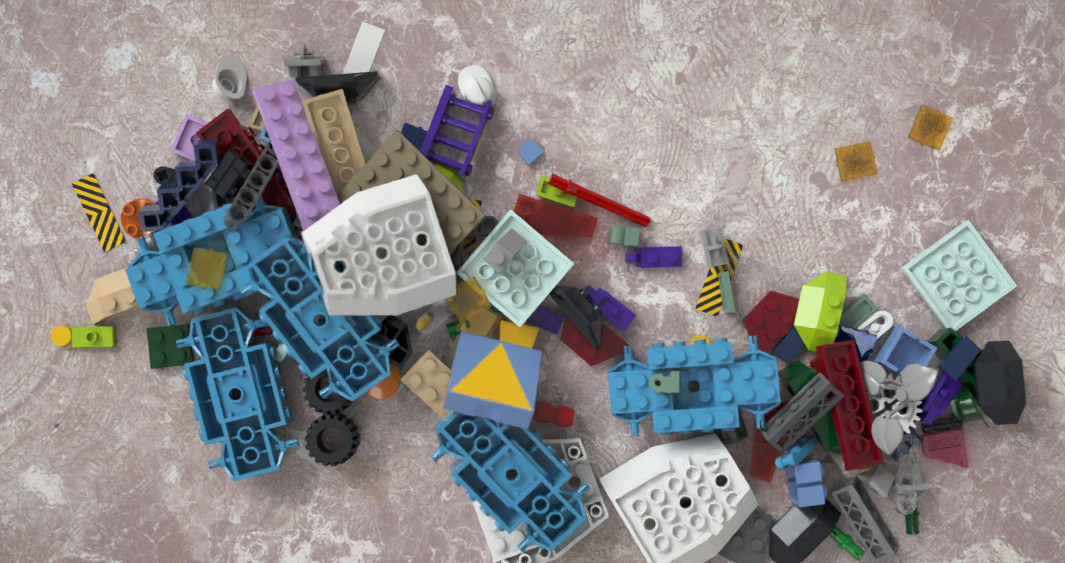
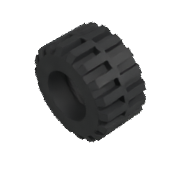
(326, 406)
(316, 446)

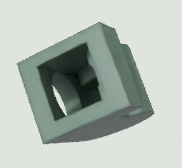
(623, 236)
(666, 384)

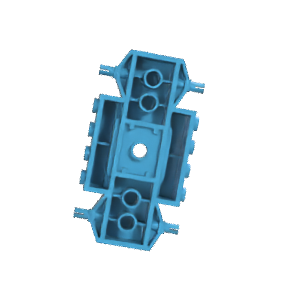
(161, 276)
(340, 344)
(724, 386)
(243, 424)
(534, 497)

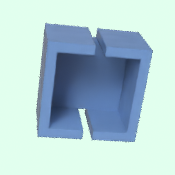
(900, 351)
(807, 487)

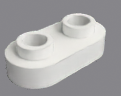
(872, 326)

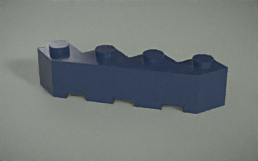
(175, 195)

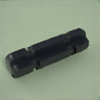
(942, 424)

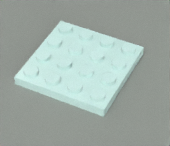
(958, 276)
(526, 278)

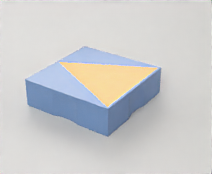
(493, 380)

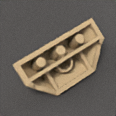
(111, 297)

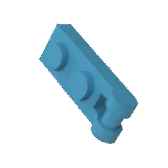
(797, 452)

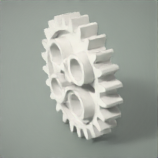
(906, 419)

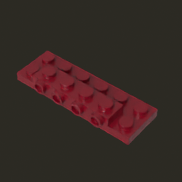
(238, 137)
(853, 411)

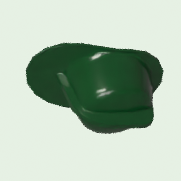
(965, 407)

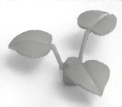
(918, 383)

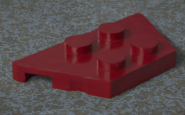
(771, 319)
(611, 343)

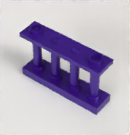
(442, 117)

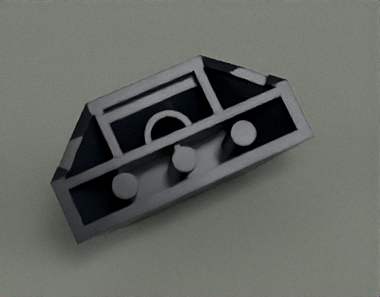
(354, 85)
(580, 312)
(395, 328)
(1000, 382)
(801, 531)

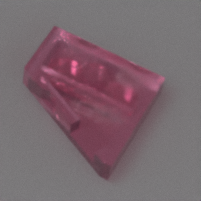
(946, 446)

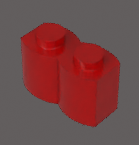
(559, 414)

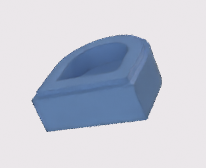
(530, 151)

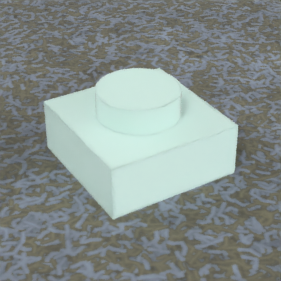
(282, 355)

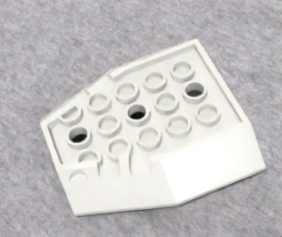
(389, 219)
(658, 480)
(504, 545)

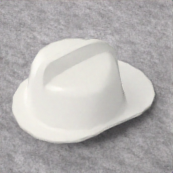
(229, 79)
(476, 85)

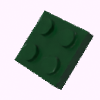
(163, 346)

